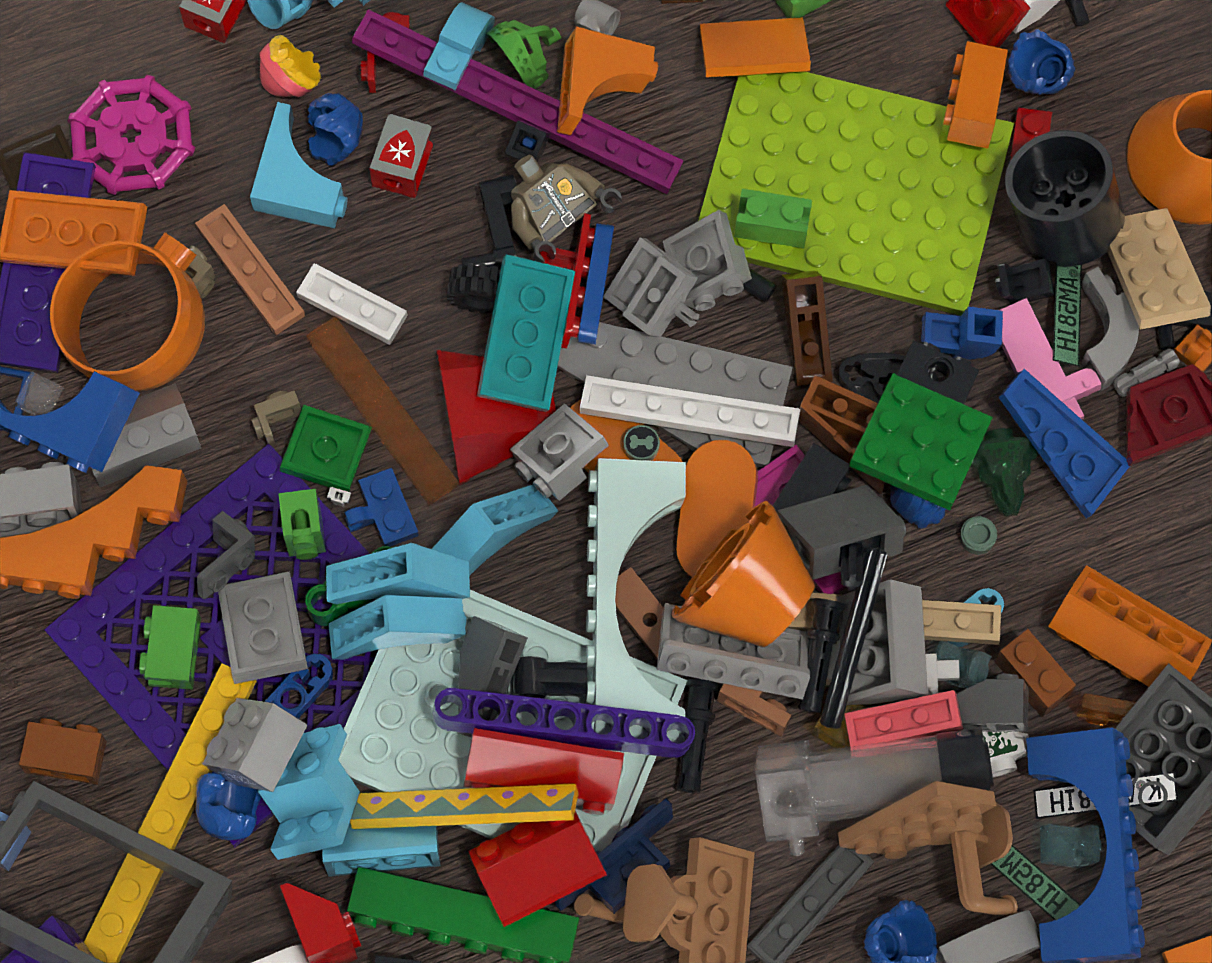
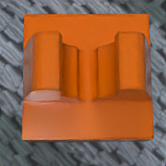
(1196, 348)

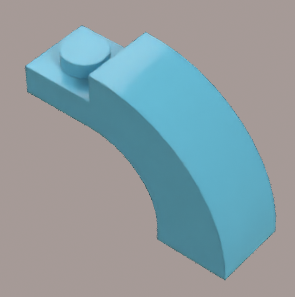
(457, 42)

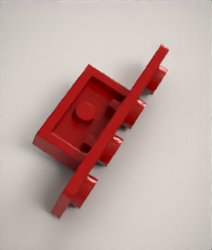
(580, 264)

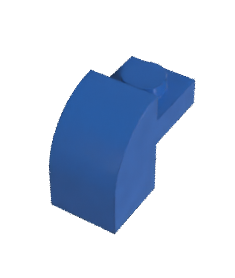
(967, 336)

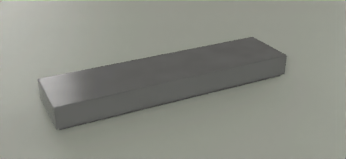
(809, 905)

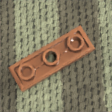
(637, 604)

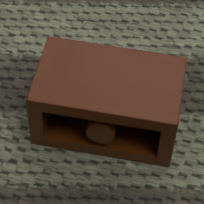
(1042, 674)
(63, 751)

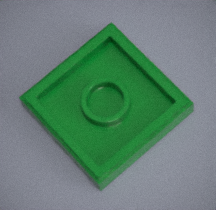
(325, 448)

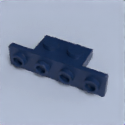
(625, 853)

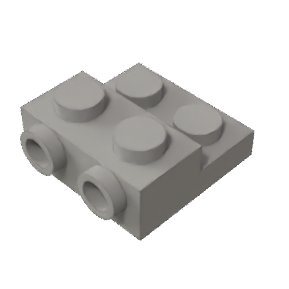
(712, 256)
(558, 452)

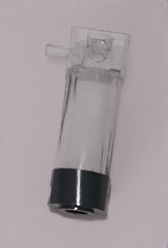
(851, 782)

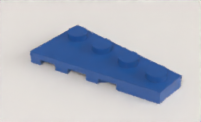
(1069, 446)

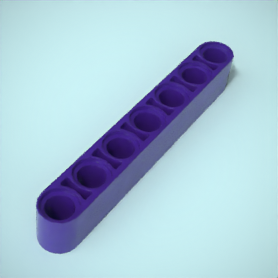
(580, 714)

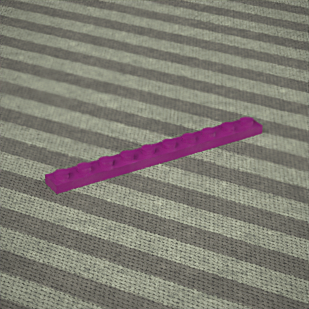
(523, 103)

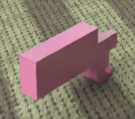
(1030, 350)

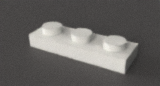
(352, 304)

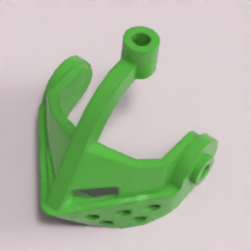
(529, 66)

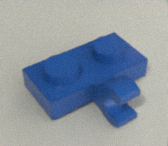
(384, 508)

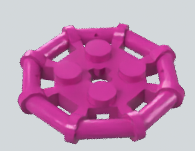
(129, 115)

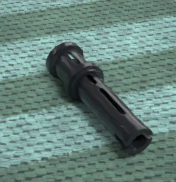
(822, 636)
(700, 714)

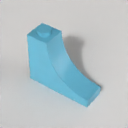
(288, 185)
(494, 524)
(399, 572)
(397, 622)

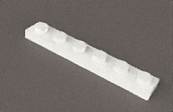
(689, 411)

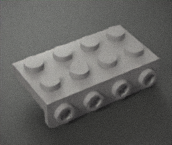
(718, 658)

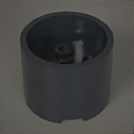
(1065, 197)

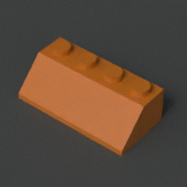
(1127, 630)

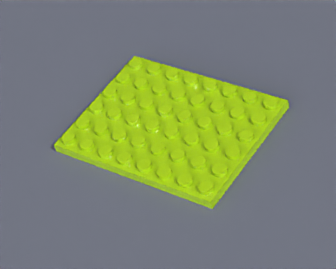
(888, 191)

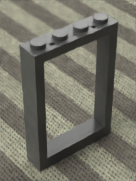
(190, 931)

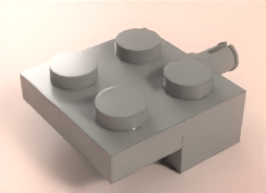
(652, 289)

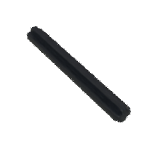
(853, 639)

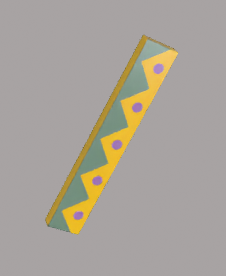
(465, 806)

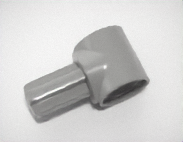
(597, 16)

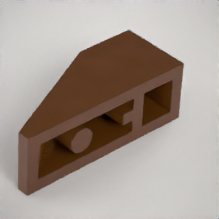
(807, 326)

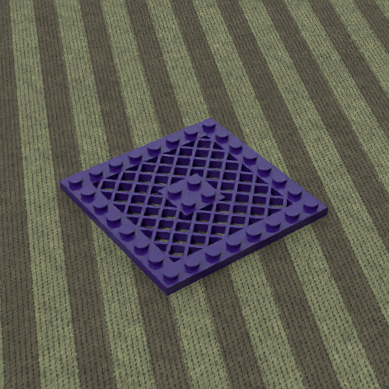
(79, 627)

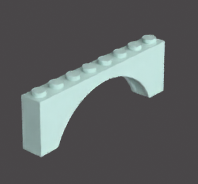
(626, 503)

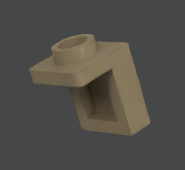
(201, 273)
(276, 409)

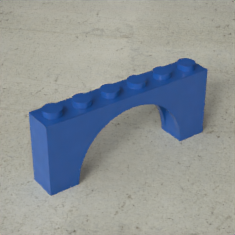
(81, 428)
(1108, 919)

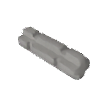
(1146, 371)

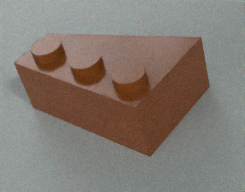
(838, 420)

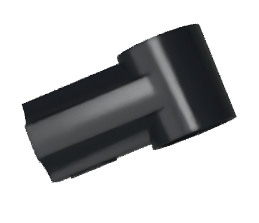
(540, 678)

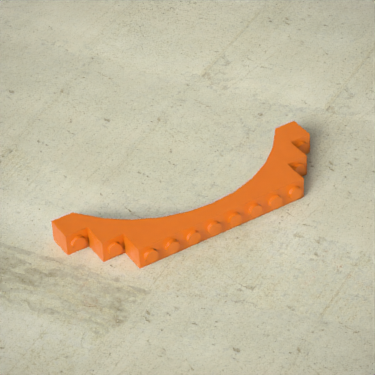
(68, 553)

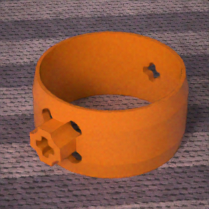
(184, 339)

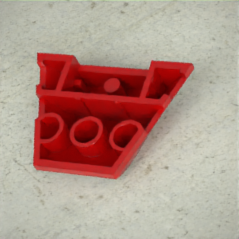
(479, 426)

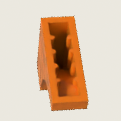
(597, 66)

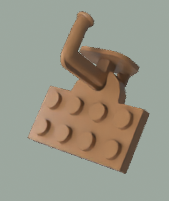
(941, 816)
(707, 902)

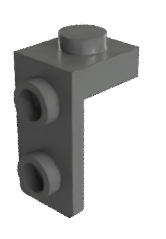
(239, 554)

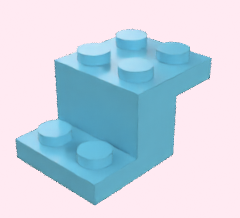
(312, 795)

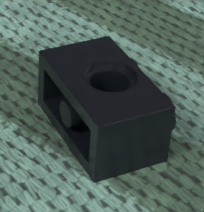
(926, 358)

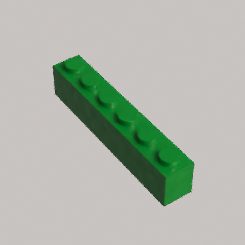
(458, 917)

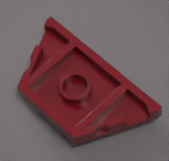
(1168, 413)

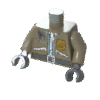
(552, 201)

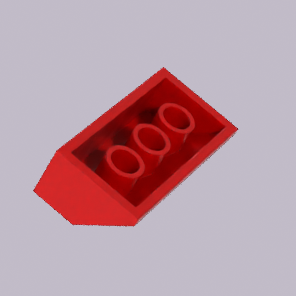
(518, 760)

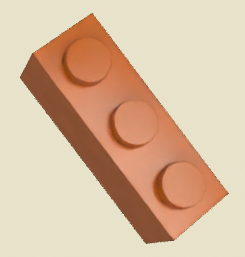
(975, 94)

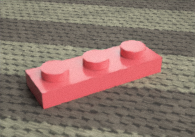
(905, 719)

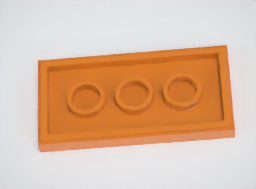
(59, 228)

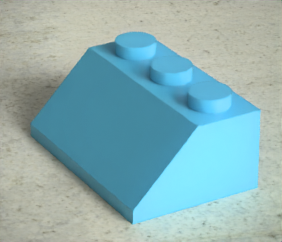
(383, 850)

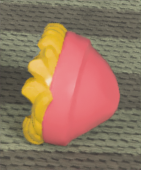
(286, 69)

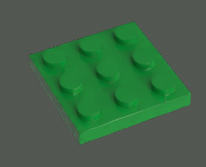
(921, 441)

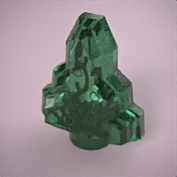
(1004, 465)

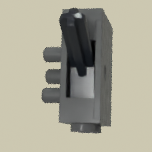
(839, 529)

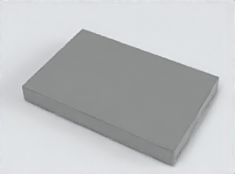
(262, 628)

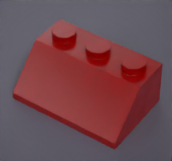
(535, 866)
(321, 927)

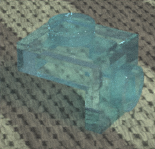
(972, 663)
(1070, 845)

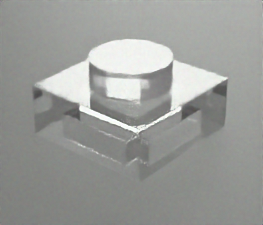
(38, 395)

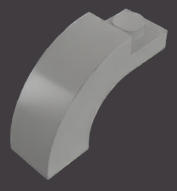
(1119, 324)
(995, 942)

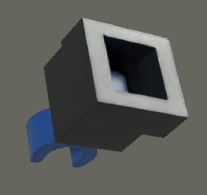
(527, 141)

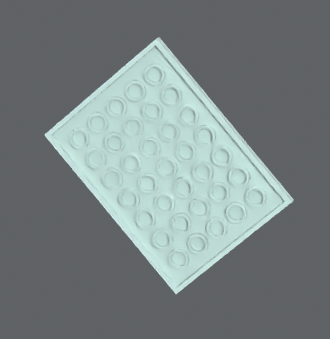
(400, 748)

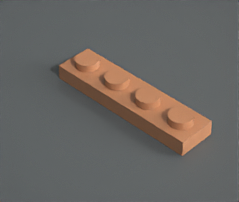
(250, 269)

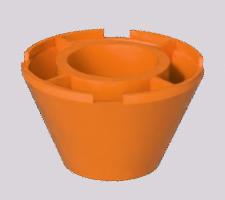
(1164, 167)
(749, 583)

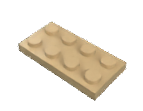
(1157, 271)

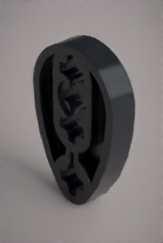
(875, 369)

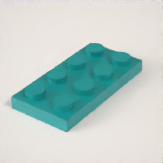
(526, 333)

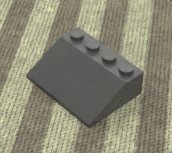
(1170, 733)

